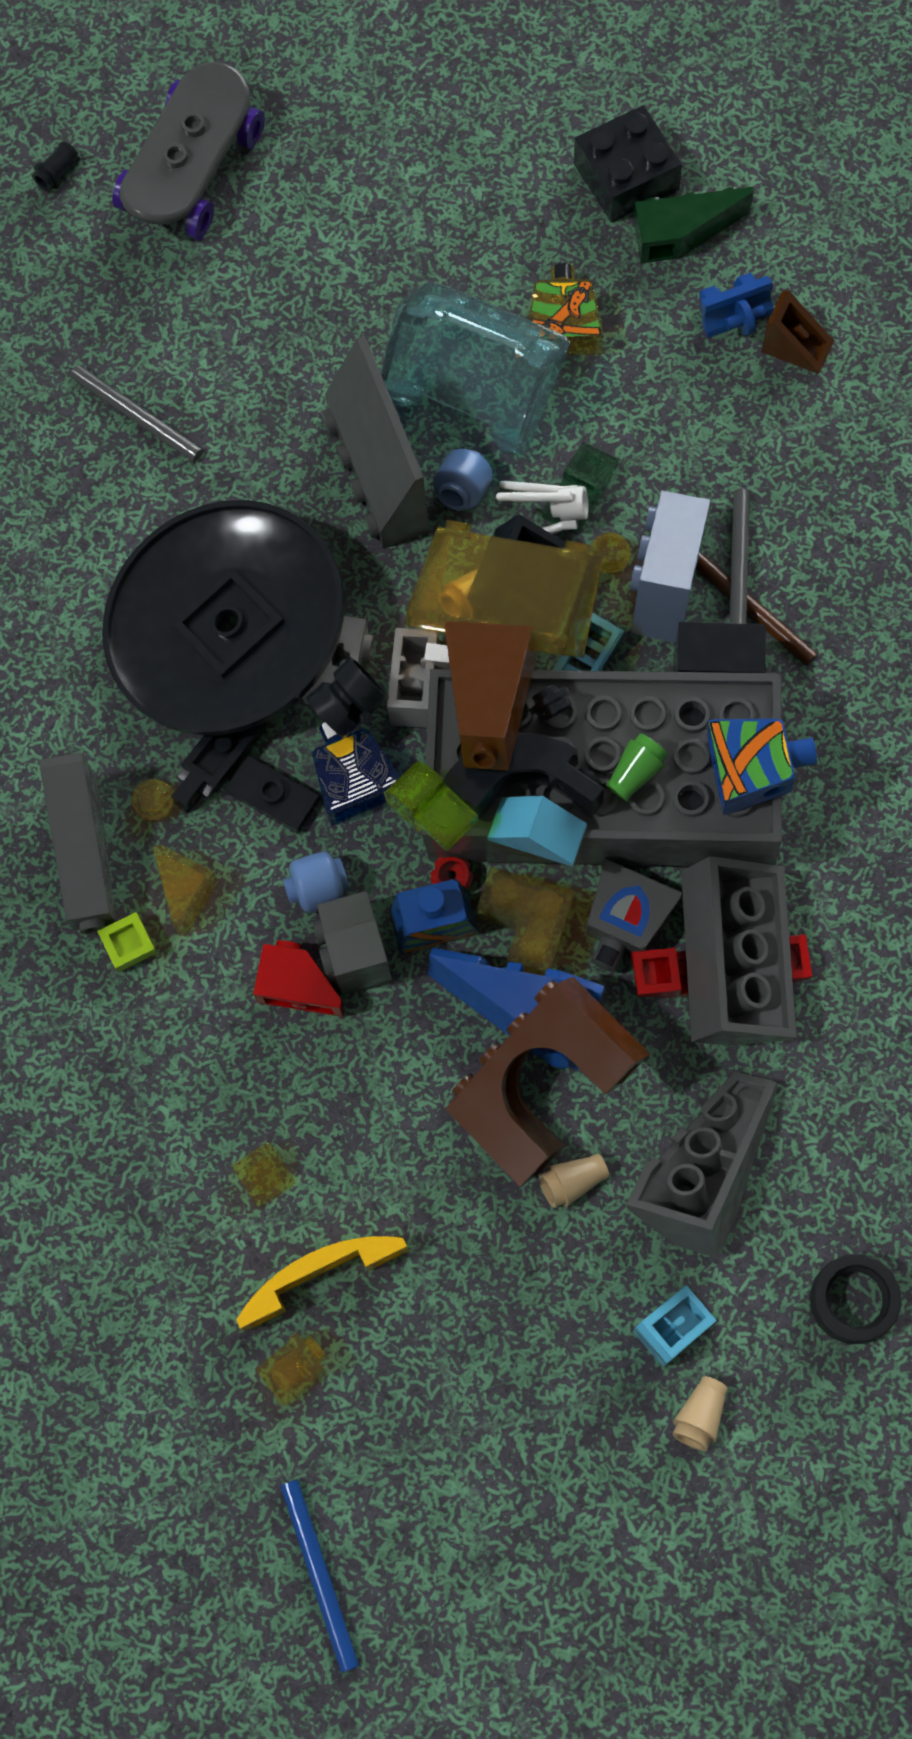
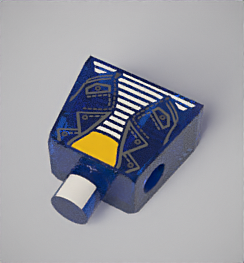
(351, 773)

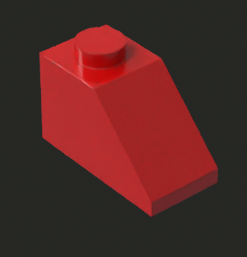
(294, 981)

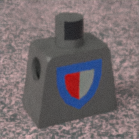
(628, 913)

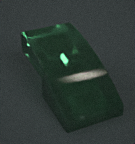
(589, 469)

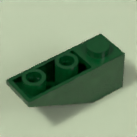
(681, 223)

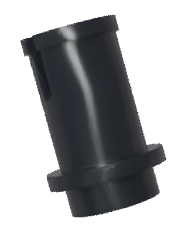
(54, 168)

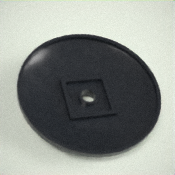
(191, 577)

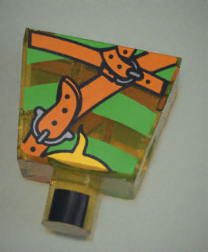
(569, 309)

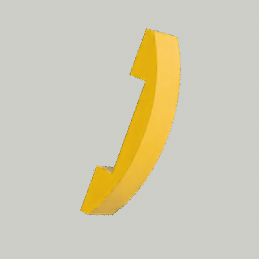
(267, 1302)

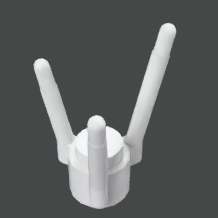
(566, 502)

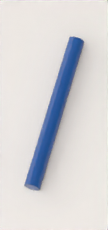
(319, 1576)

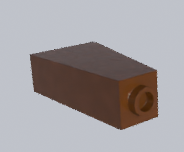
(490, 686)

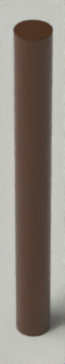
(758, 612)

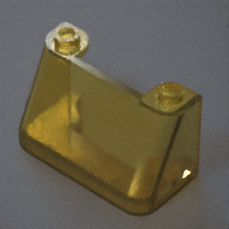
(507, 583)

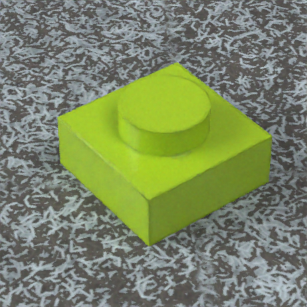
(127, 942)

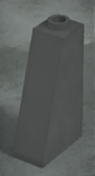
(79, 841)

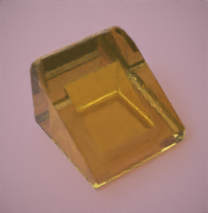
(263, 1174)

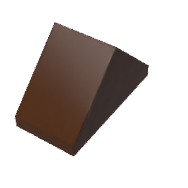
(796, 335)

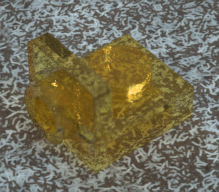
(293, 1368)

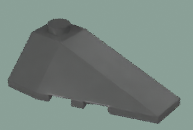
(702, 1176)

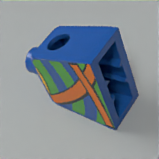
(754, 760)
(432, 915)

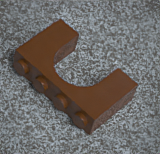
(492, 1101)

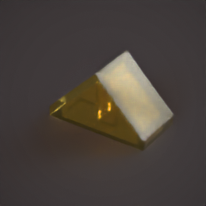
(185, 887)

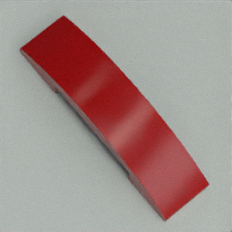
(665, 970)

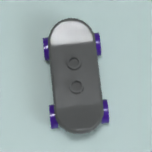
(187, 148)

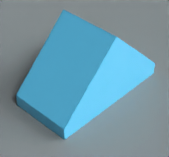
(538, 828)
(674, 1325)

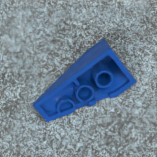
(500, 992)

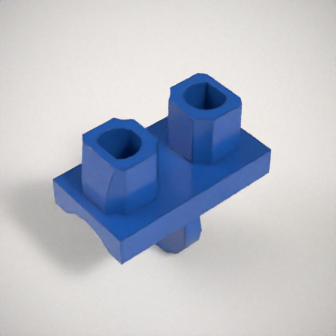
(737, 306)

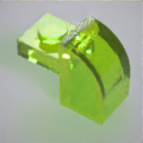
(430, 805)

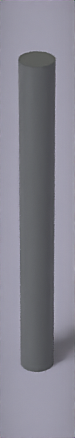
(136, 413)
(739, 557)

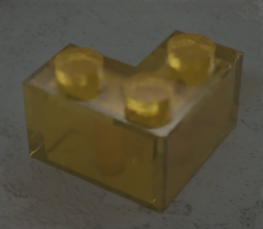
(533, 910)

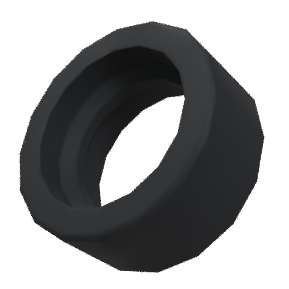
(890, 1298)

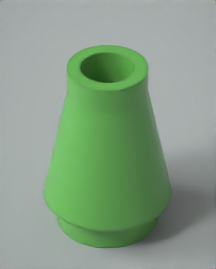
(637, 765)

